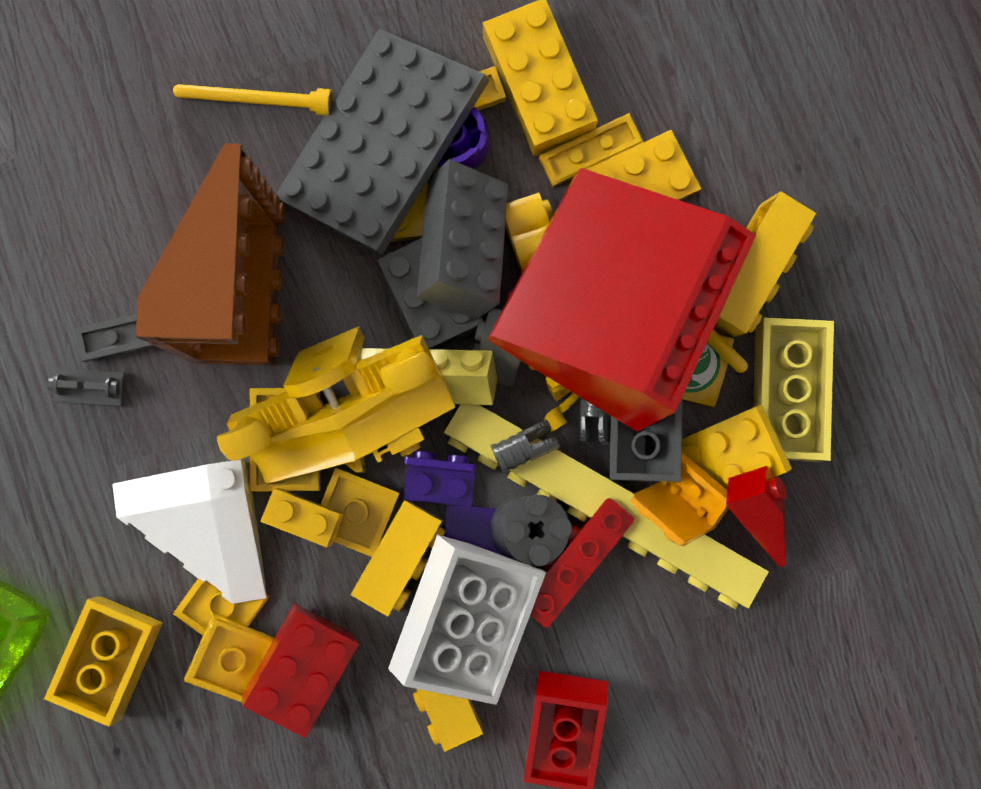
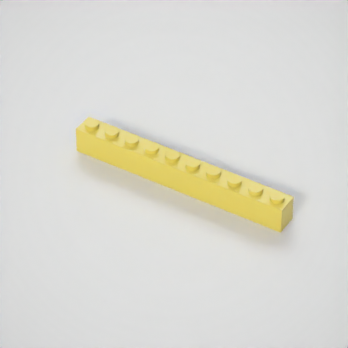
(585, 491)

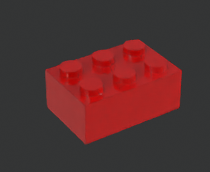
(299, 670)

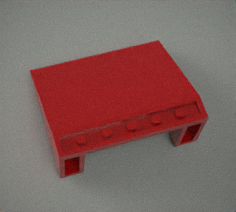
(623, 296)

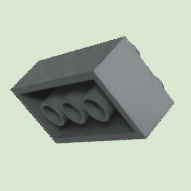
(463, 240)

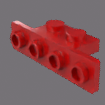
(579, 559)

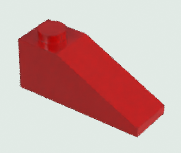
(759, 504)

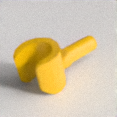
(555, 416)

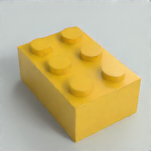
(398, 559)
(103, 660)

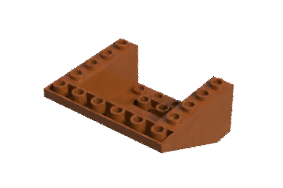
(219, 272)

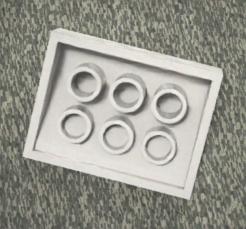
(465, 621)

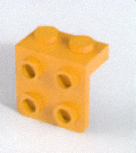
(685, 507)

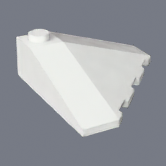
(203, 521)

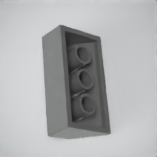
(648, 454)

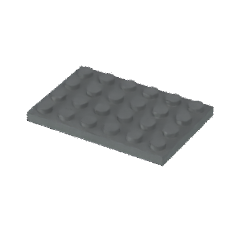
(381, 140)

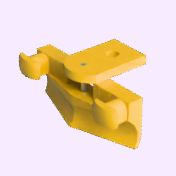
(302, 435)

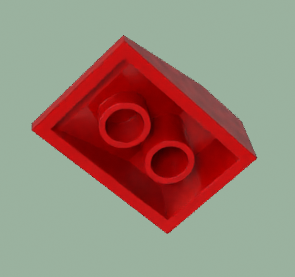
(566, 731)

